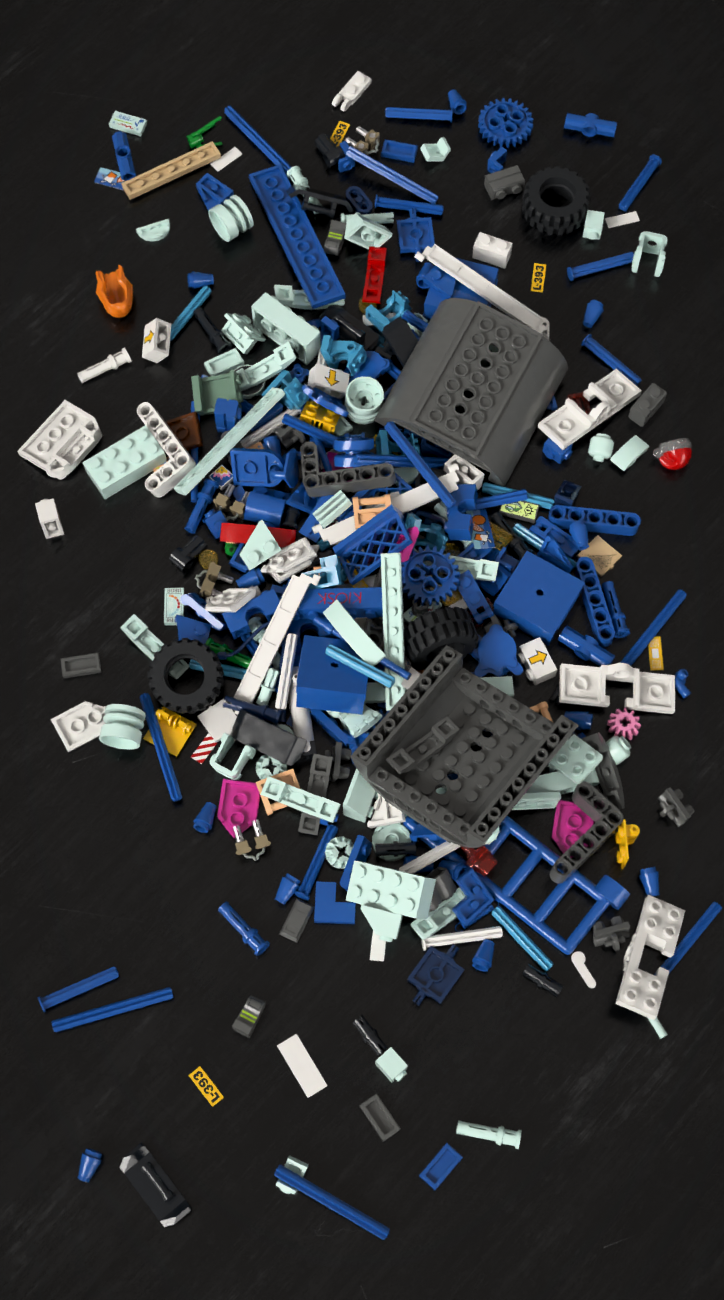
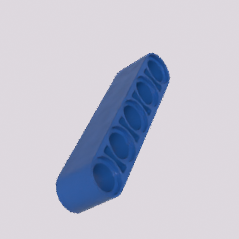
(602, 516)
(595, 610)

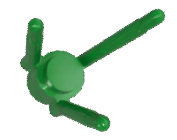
(195, 139)

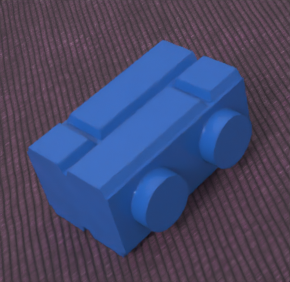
(226, 414)

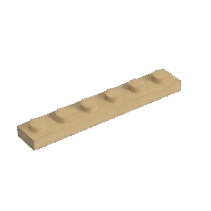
(171, 170)

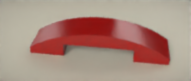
(374, 275)
(240, 534)

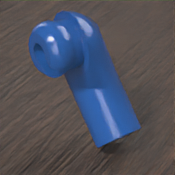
(680, 680)

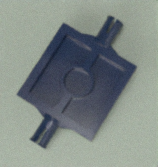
(435, 974)

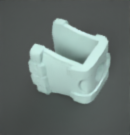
(657, 249)
(360, 723)
(216, 759)

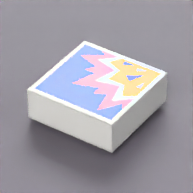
(222, 477)

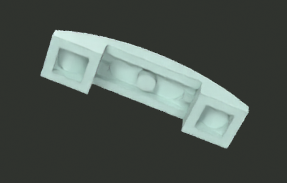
(297, 298)
(268, 367)
(480, 569)
(353, 634)
(149, 643)
(300, 799)
(438, 918)

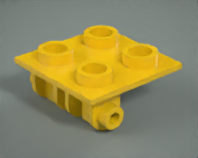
(318, 413)
(174, 730)
(625, 836)

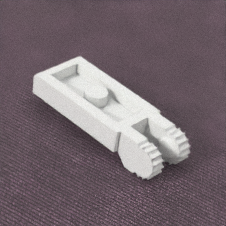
(352, 90)

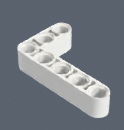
(161, 477)

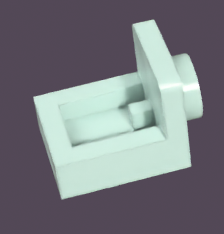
(437, 151)
(297, 1167)

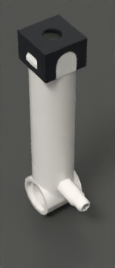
(301, 720)

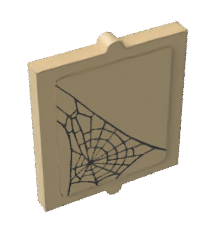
(601, 554)

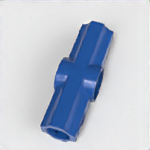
(590, 125)
(123, 156)
(585, 647)

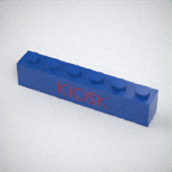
(357, 601)

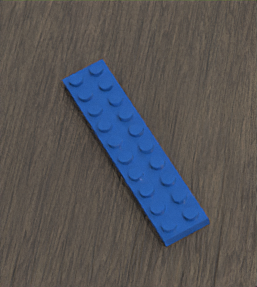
(297, 237)

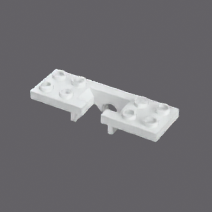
(572, 423)
(587, 687)
(659, 929)

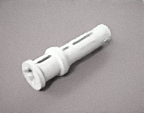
(111, 362)

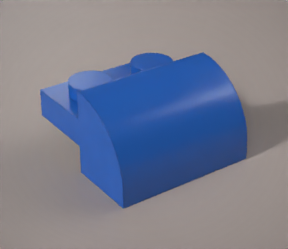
(266, 505)

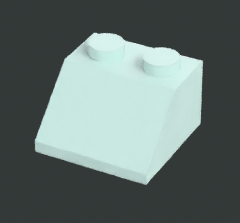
(366, 232)
(359, 799)
(383, 922)

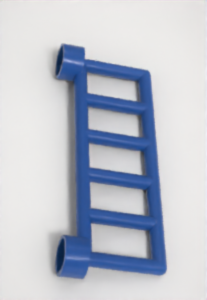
(605, 893)

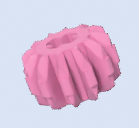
(631, 724)

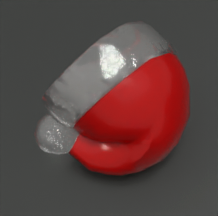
(674, 453)

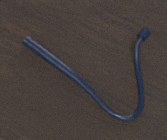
(223, 655)

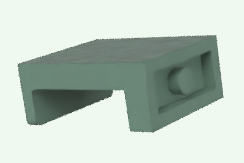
(211, 388)

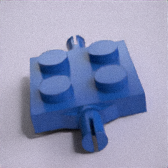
(415, 233)

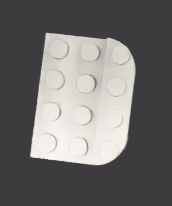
(62, 441)

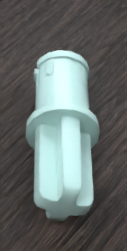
(268, 686)

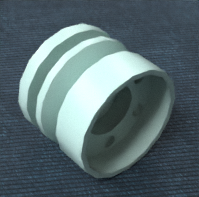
(231, 218)
(363, 391)
(122, 726)

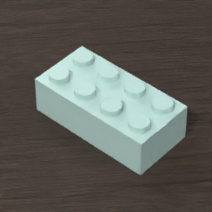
(283, 326)
(125, 462)
(390, 890)

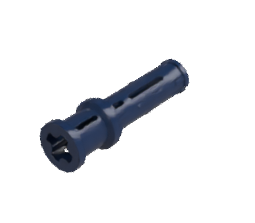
(262, 711)

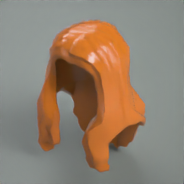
(115, 292)

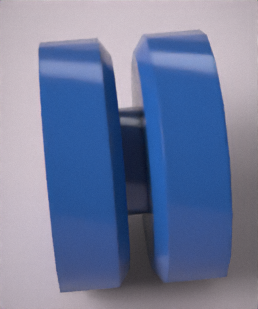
(351, 447)

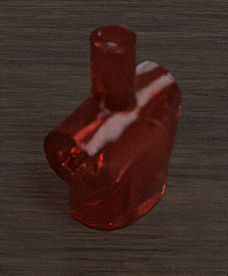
(480, 860)

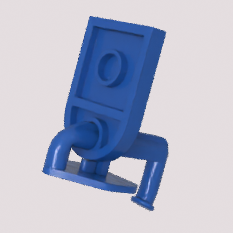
(264, 467)

